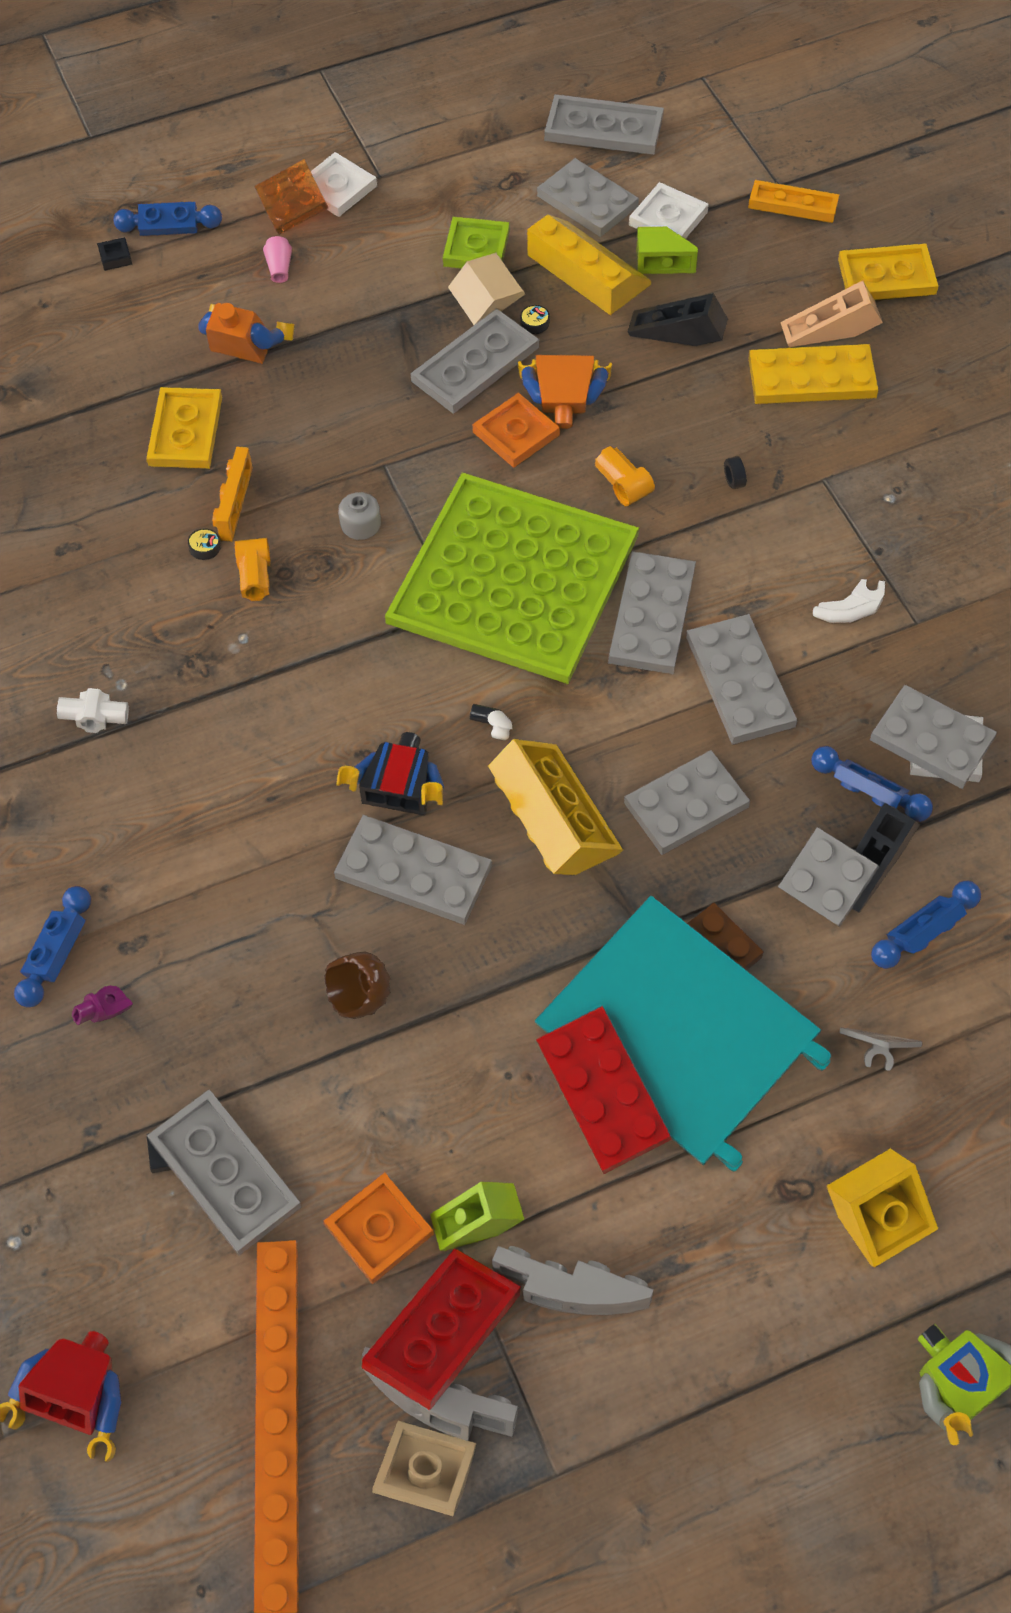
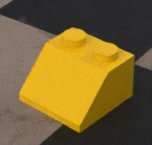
(883, 1206)

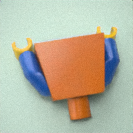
(241, 332)
(564, 384)

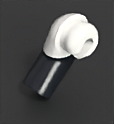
(493, 716)

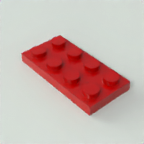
(603, 1090)
(441, 1328)

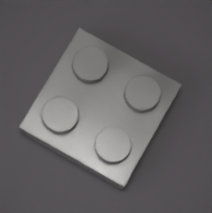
(828, 876)

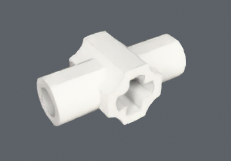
(92, 710)

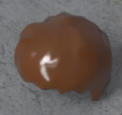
(357, 984)

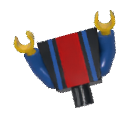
(396, 777)

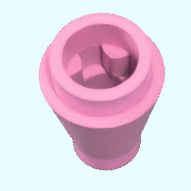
(278, 256)

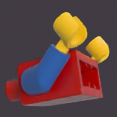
(70, 1387)

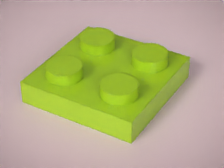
(474, 239)

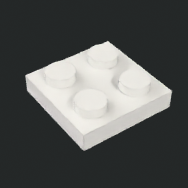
(342, 183)
(669, 208)

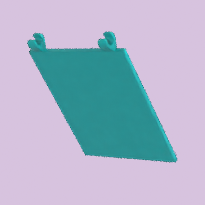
(693, 1026)

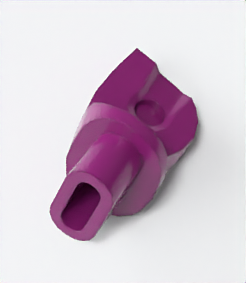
(104, 1005)

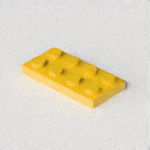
(812, 374)

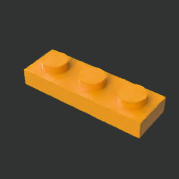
(793, 201)
(233, 494)

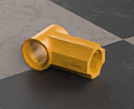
(628, 481)
(253, 565)

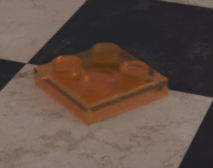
(291, 197)

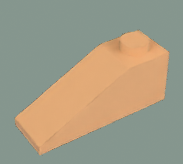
(834, 318)

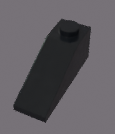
(684, 322)
(884, 845)

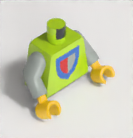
(962, 1377)

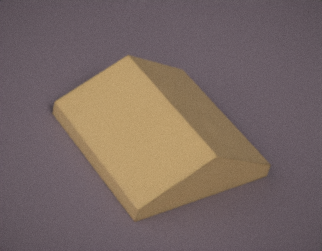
(485, 286)
(425, 1468)

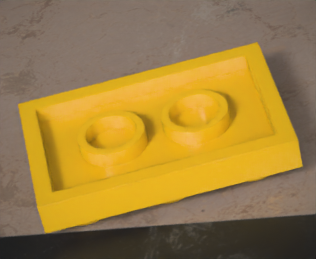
(890, 270)
(184, 428)

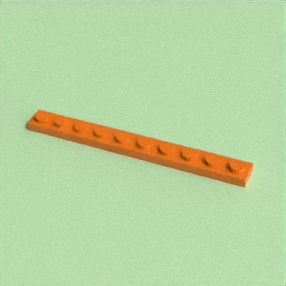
(276, 1430)

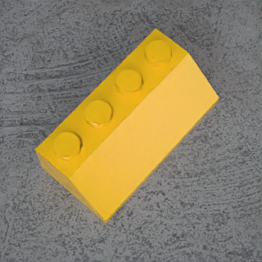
(584, 264)
(553, 807)

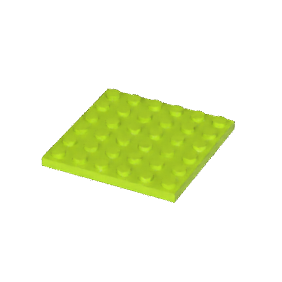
(513, 577)

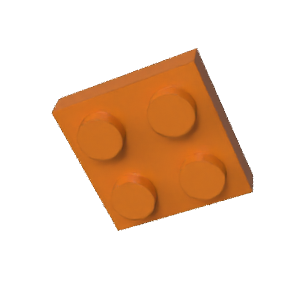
(516, 430)
(378, 1228)

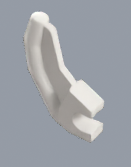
(856, 606)

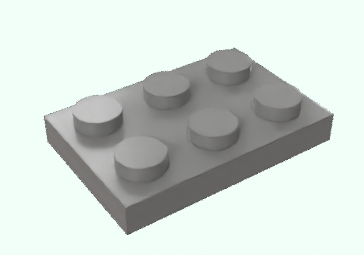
(587, 197)
(933, 736)
(686, 802)

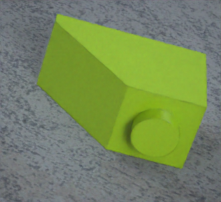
(664, 252)
(477, 1215)

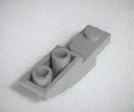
(586, 1292)
(457, 1410)

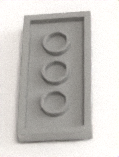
(604, 124)
(474, 360)
(652, 612)
(741, 679)
(413, 869)
(224, 1172)

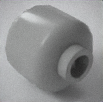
(359, 515)

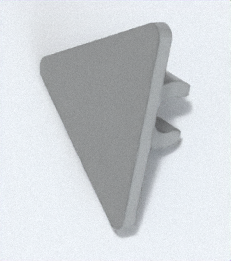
(880, 1044)

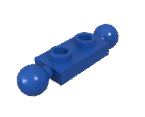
(167, 218)
(861, 779)
(926, 924)
(52, 946)

